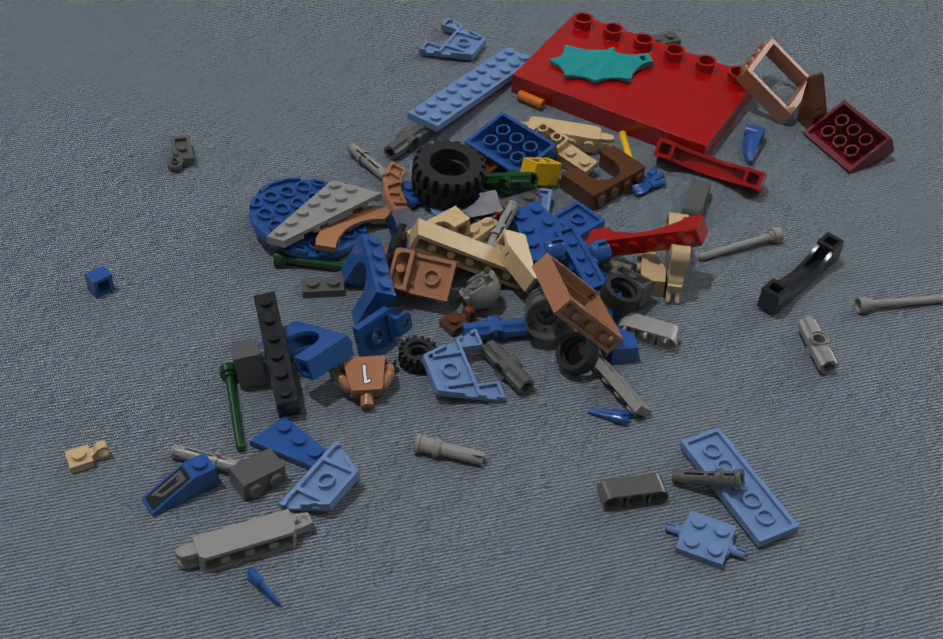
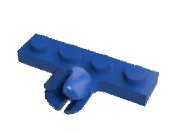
(539, 247)
(585, 256)

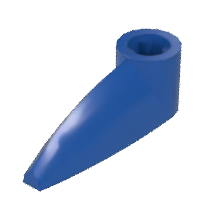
(752, 141)

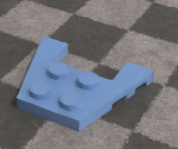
(460, 45)
(452, 374)

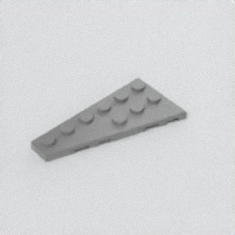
(327, 206)

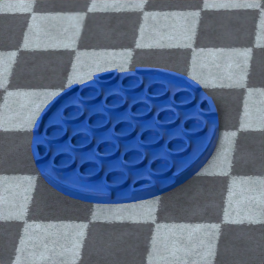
(279, 201)

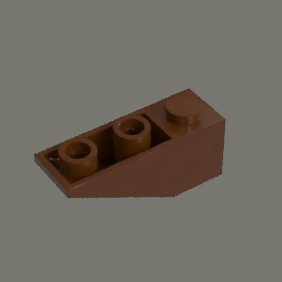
(813, 101)

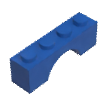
(628, 349)

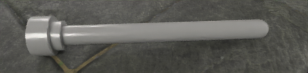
(773, 235)
(863, 304)

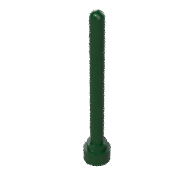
(282, 259)
(228, 374)

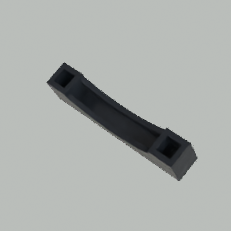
(780, 292)
(277, 355)

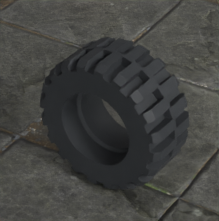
(453, 159)

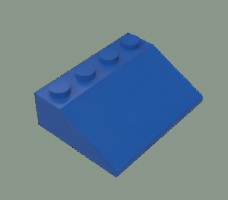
(509, 141)

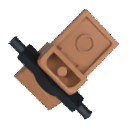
(416, 272)

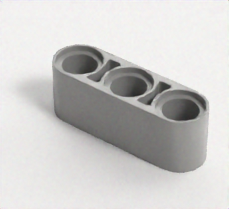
(651, 331)

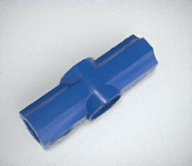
(496, 329)

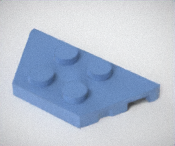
(324, 482)

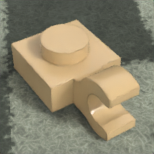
(83, 457)

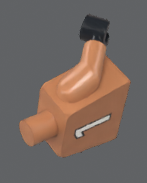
(364, 377)

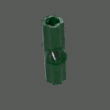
(510, 181)

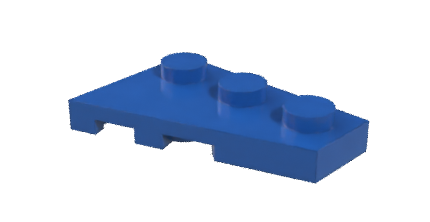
(290, 443)

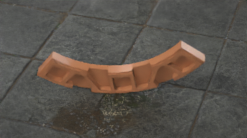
(392, 185)
(330, 235)

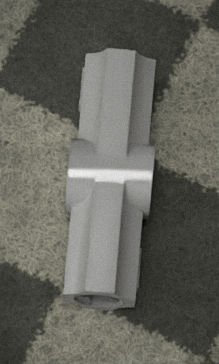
(817, 345)

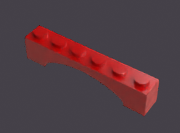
(718, 169)
(687, 232)

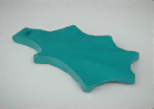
(600, 64)

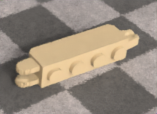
(582, 136)

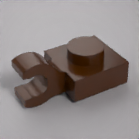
(452, 322)

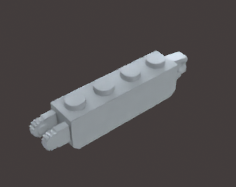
(243, 541)

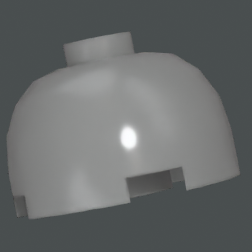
(482, 290)

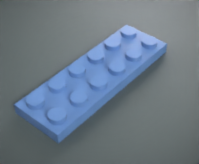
(752, 507)

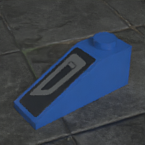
(182, 484)

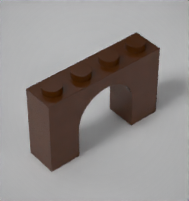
(596, 192)

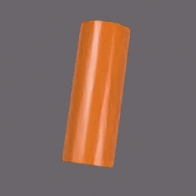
(531, 99)

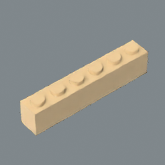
(467, 252)

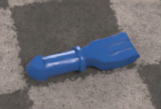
(642, 188)

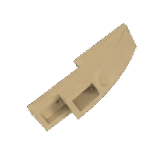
(566, 152)

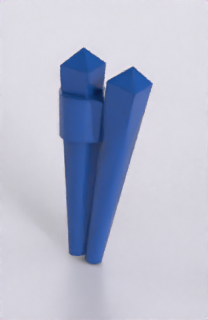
(652, 175)
(616, 416)
(258, 582)

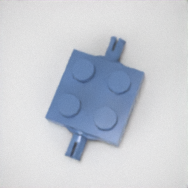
(705, 539)

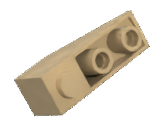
(516, 257)
(652, 268)

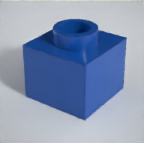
(99, 281)

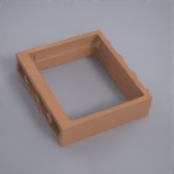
(761, 92)
(571, 303)

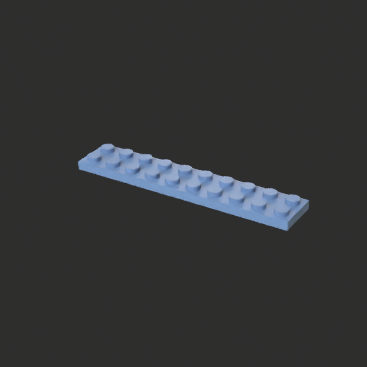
(468, 90)

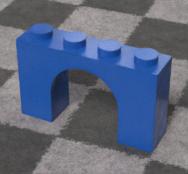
(369, 265)
(316, 348)

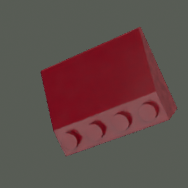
(850, 138)

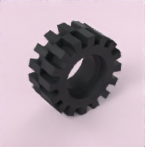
(414, 346)

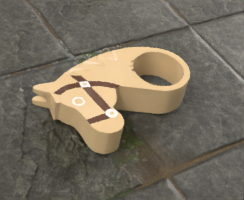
(675, 262)

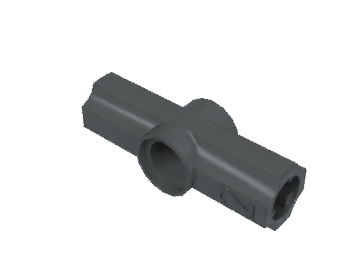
(406, 141)
(508, 367)

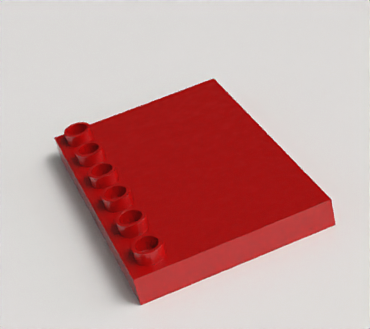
(676, 99)

